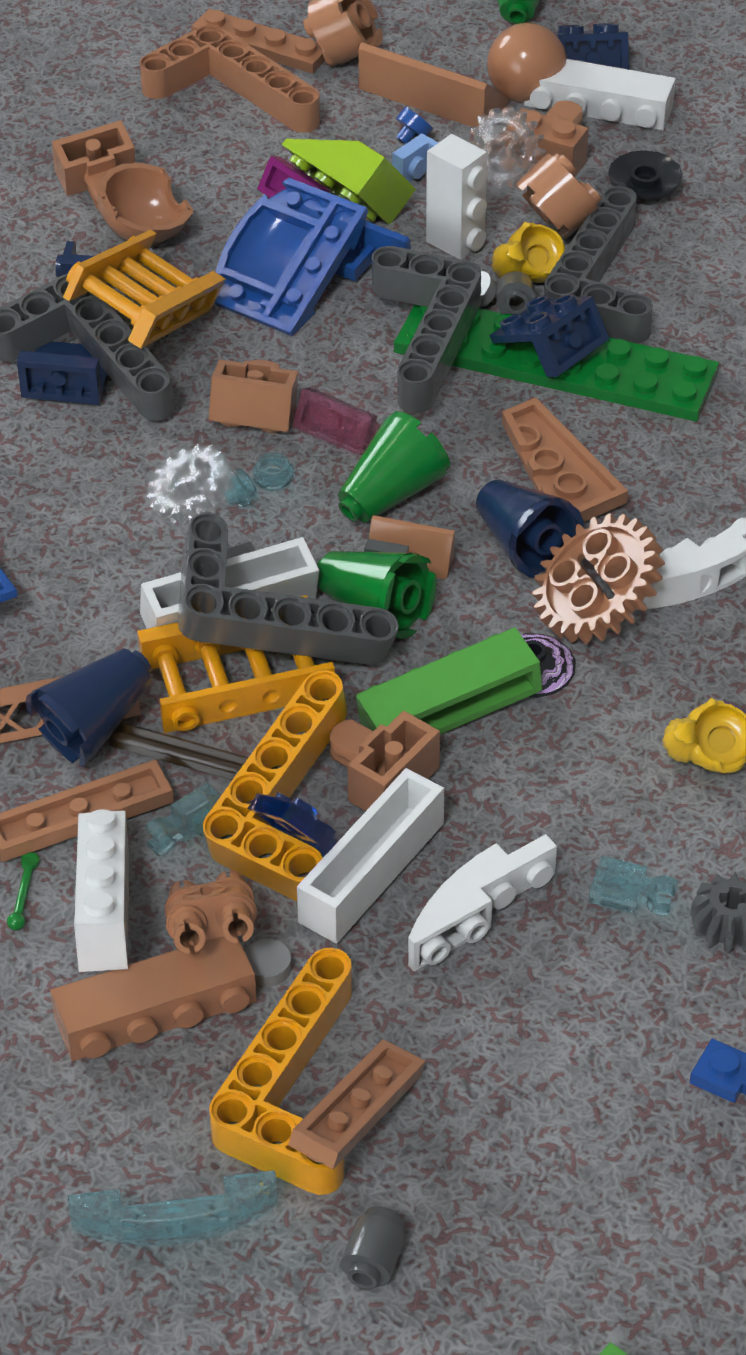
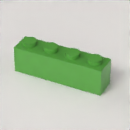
(457, 686)

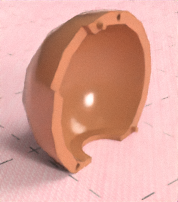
(141, 199)

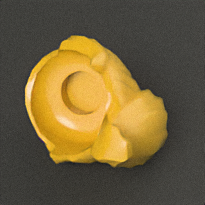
(530, 250)
(709, 737)

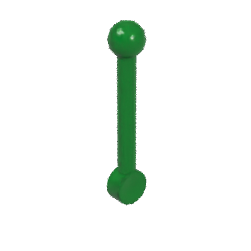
(29, 863)

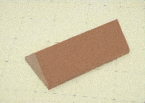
(426, 86)

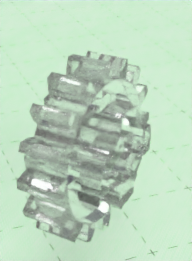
(520, 152)
(190, 485)

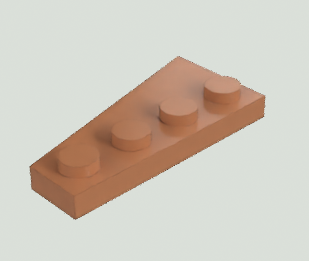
(560, 462)

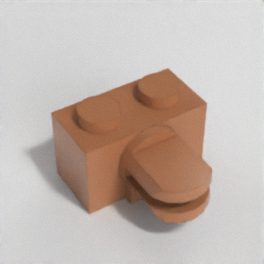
(561, 132)
(88, 155)
(253, 395)
(381, 755)

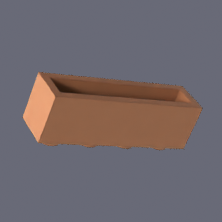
(152, 997)

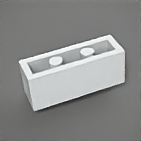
(456, 196)

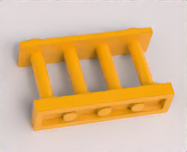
(157, 314)
(183, 711)

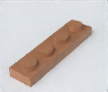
(274, 43)
(56, 816)
(356, 1104)

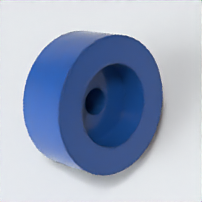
(412, 125)

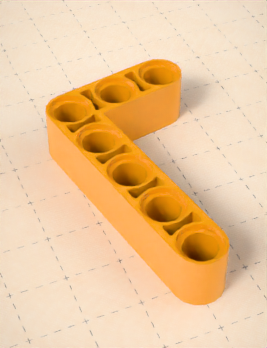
(296, 755)
(275, 1063)

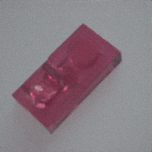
(335, 420)

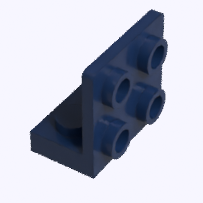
(602, 46)
(559, 329)
(61, 374)

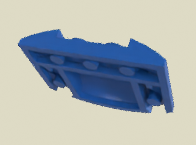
(287, 254)

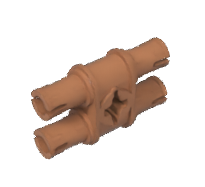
(210, 911)

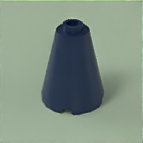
(526, 522)
(89, 703)

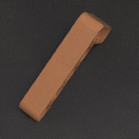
(237, 65)

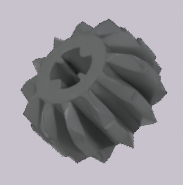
(721, 912)

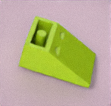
(353, 174)

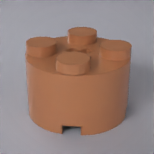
(341, 27)
(558, 195)

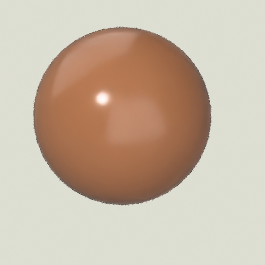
(522, 58)

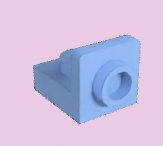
(412, 157)

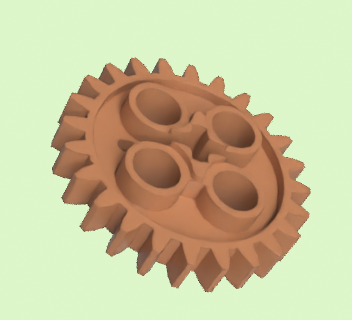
(624, 558)

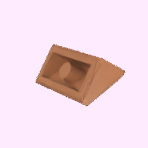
(425, 540)

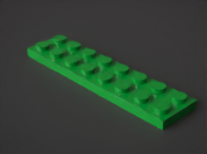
(613, 372)

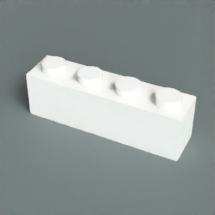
(609, 93)
(274, 569)
(370, 855)
(102, 891)

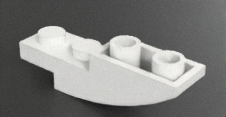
(701, 570)
(465, 901)

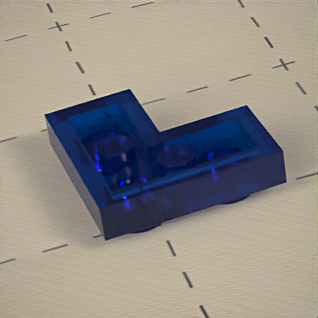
(295, 819)

